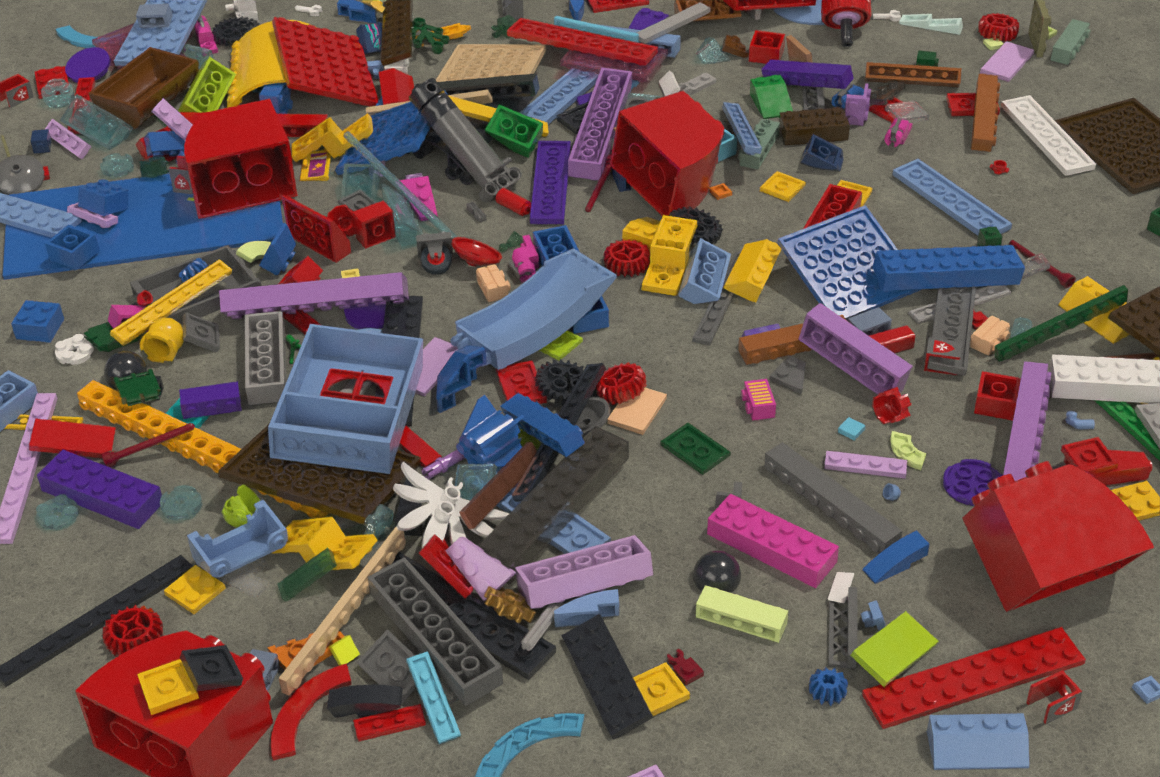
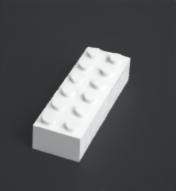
(1105, 379)

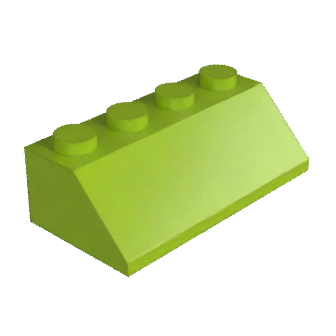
(208, 88)

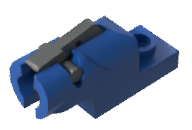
(839, 98)

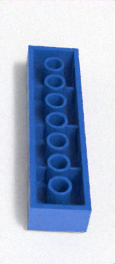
(554, 242)
(948, 267)

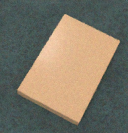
(637, 413)

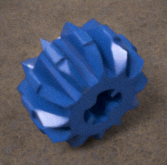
(192, 269)
(828, 686)

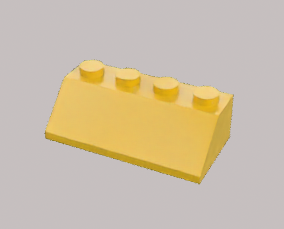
(752, 269)
(1084, 291)

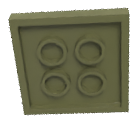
(1038, 27)

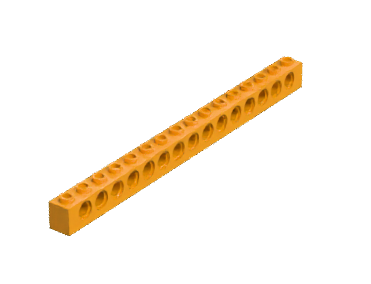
(151, 422)

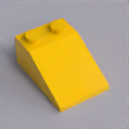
(641, 230)

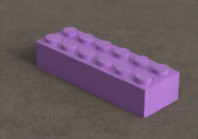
(853, 351)

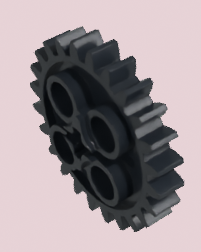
(232, 30)
(707, 226)
(552, 382)

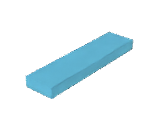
(433, 697)

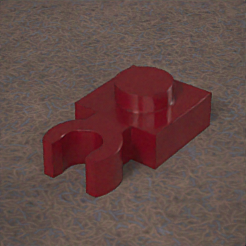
(685, 670)

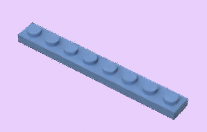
(742, 128)

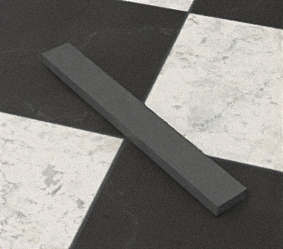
(715, 312)

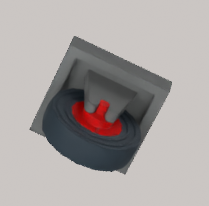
(435, 251)

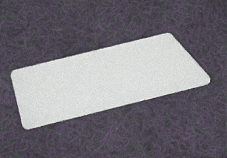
(840, 587)

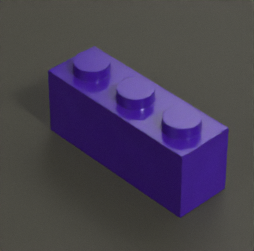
(210, 400)

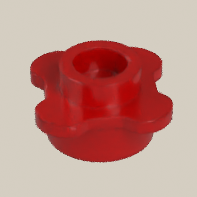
(999, 167)

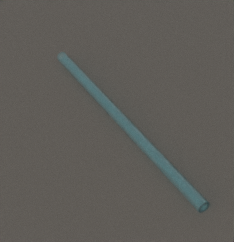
(397, 184)

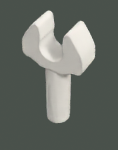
(314, 10)
(894, 16)

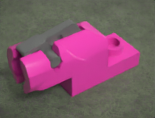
(204, 34)
(898, 132)
(525, 260)

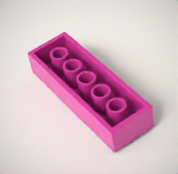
(773, 540)

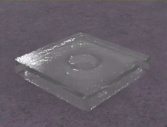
(908, 111)

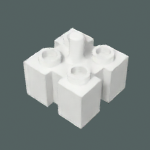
(244, 8)

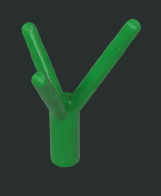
(294, 344)

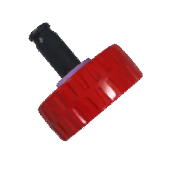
(845, 16)

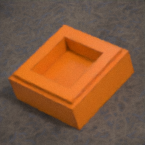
(720, 191)

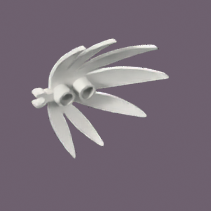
(442, 507)

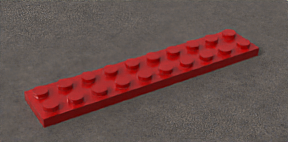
(582, 41)
(972, 677)

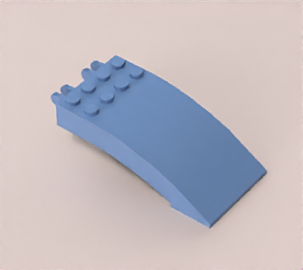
(535, 310)

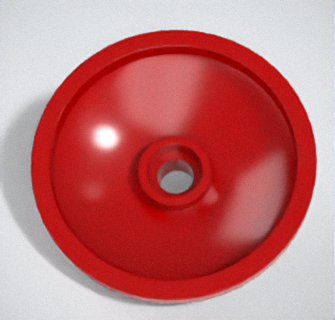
(475, 252)

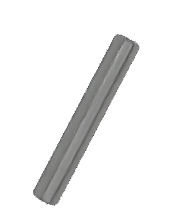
(540, 626)

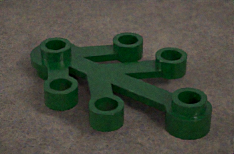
(420, 25)

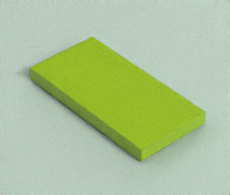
(894, 648)

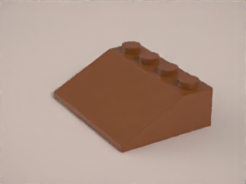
(718, 9)

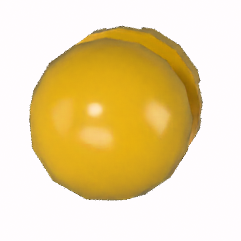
(162, 340)

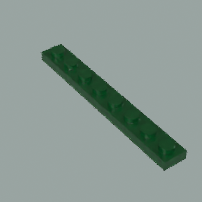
(1061, 323)

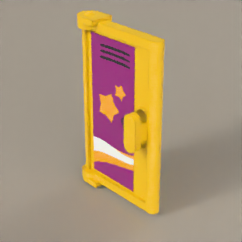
(316, 166)

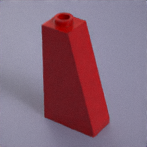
(1131, 467)

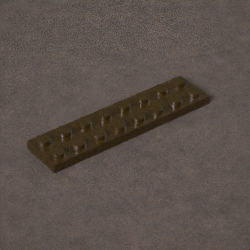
(396, 31)

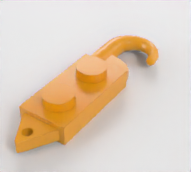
(453, 31)

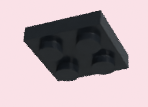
(211, 668)

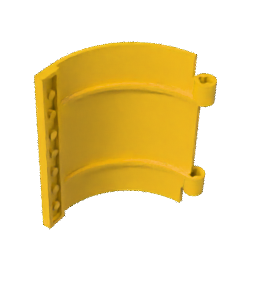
(255, 62)

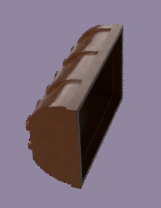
(143, 84)

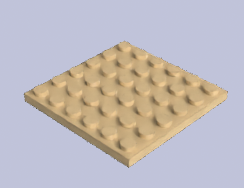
(491, 60)

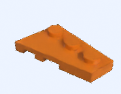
(289, 651)

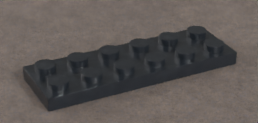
(607, 677)

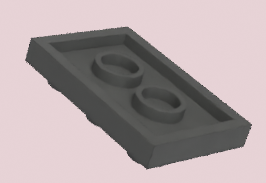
(387, 663)

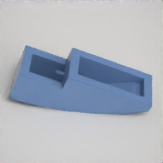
(586, 607)

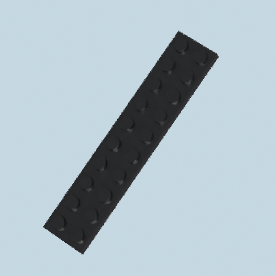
(403, 320)
(495, 632)

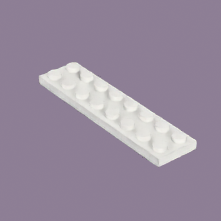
(1048, 135)

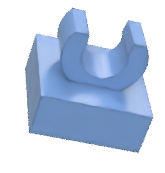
(375, 67)
(874, 616)

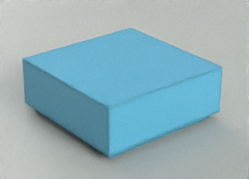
(851, 428)

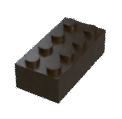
(828, 124)

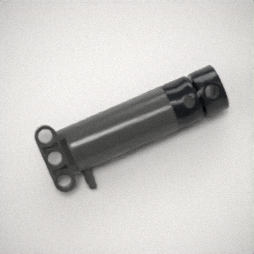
(464, 140)

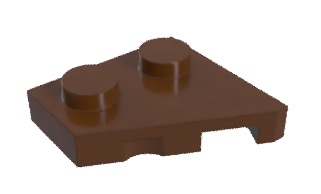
(734, 46)

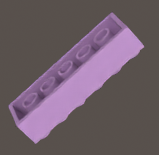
(583, 571)

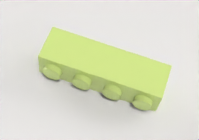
(741, 613)

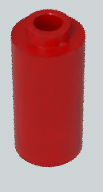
(513, 202)

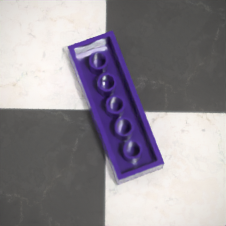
(100, 488)

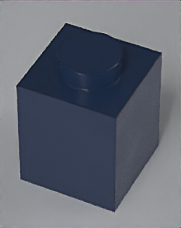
(41, 141)

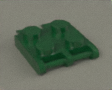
(101, 338)
(138, 387)

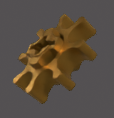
(509, 604)

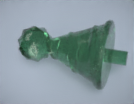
(513, 241)

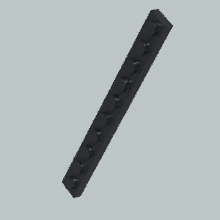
(571, 411)
(92, 621)

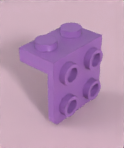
(858, 107)

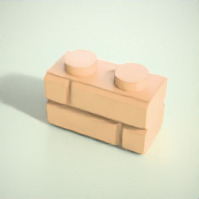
(492, 283)
(990, 334)

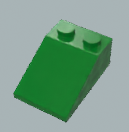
(770, 96)
(515, 130)

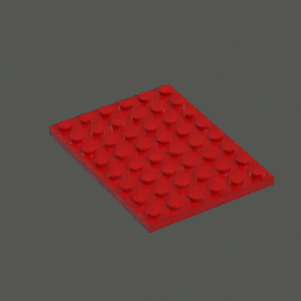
(324, 62)

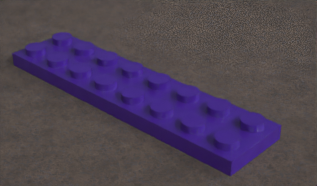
(550, 183)

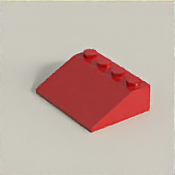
(315, 230)

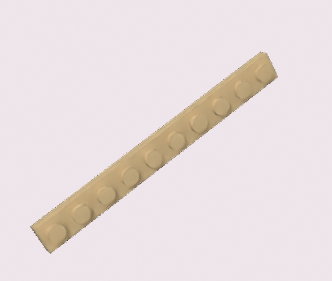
(340, 614)

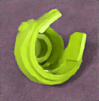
(240, 506)

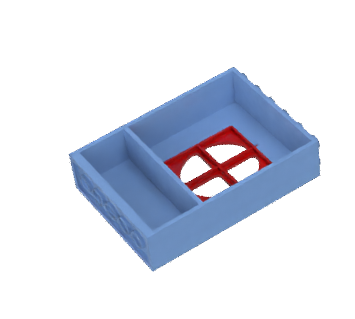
(342, 426)

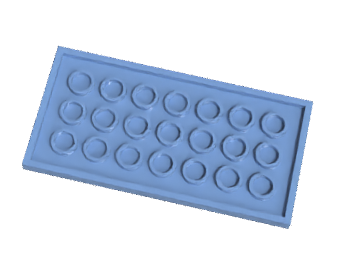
(169, 38)

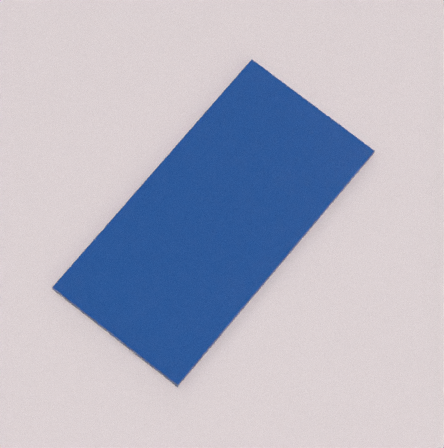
(152, 227)

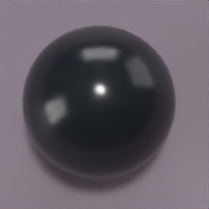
(122, 365)
(717, 571)

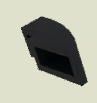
(364, 700)

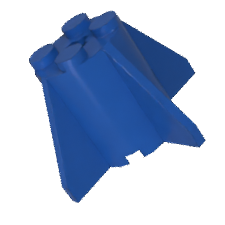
(489, 435)

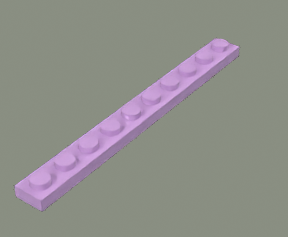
(23, 471)

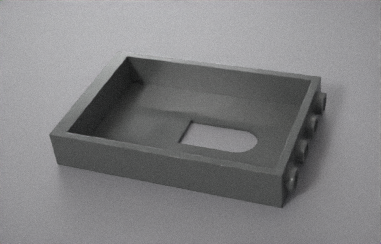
(168, 279)

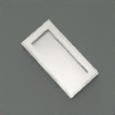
(669, 84)

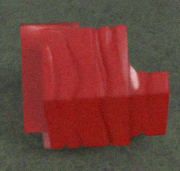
(343, 218)
(891, 406)

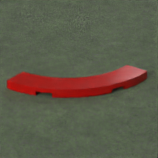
(297, 706)

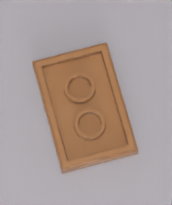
(797, 51)

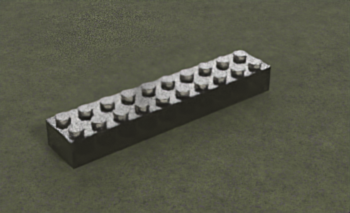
(556, 500)

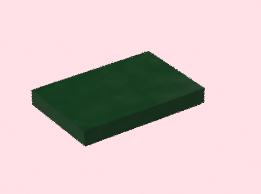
(695, 448)

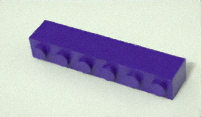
(810, 73)

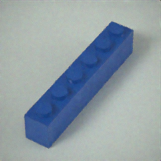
(544, 425)

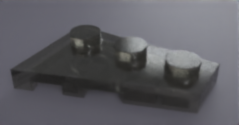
(886, 92)

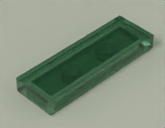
(307, 574)

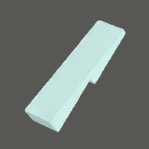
(925, 21)

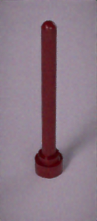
(599, 186)
(1065, 279)
(111, 458)

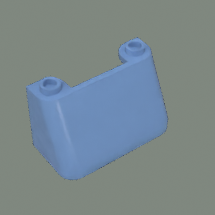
(239, 546)

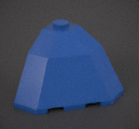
(458, 374)

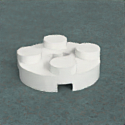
(65, 354)

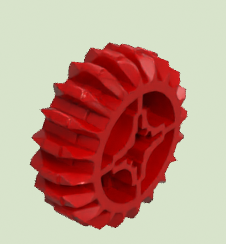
(998, 26)
(627, 257)
(621, 383)
(131, 628)

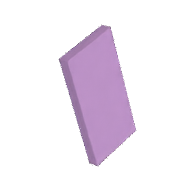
(1007, 61)
(434, 359)

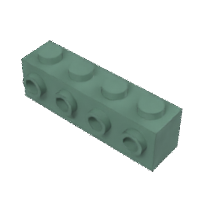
(1070, 41)
(766, 133)

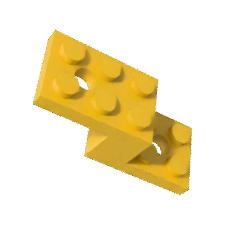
(331, 137)
(669, 255)
(315, 535)

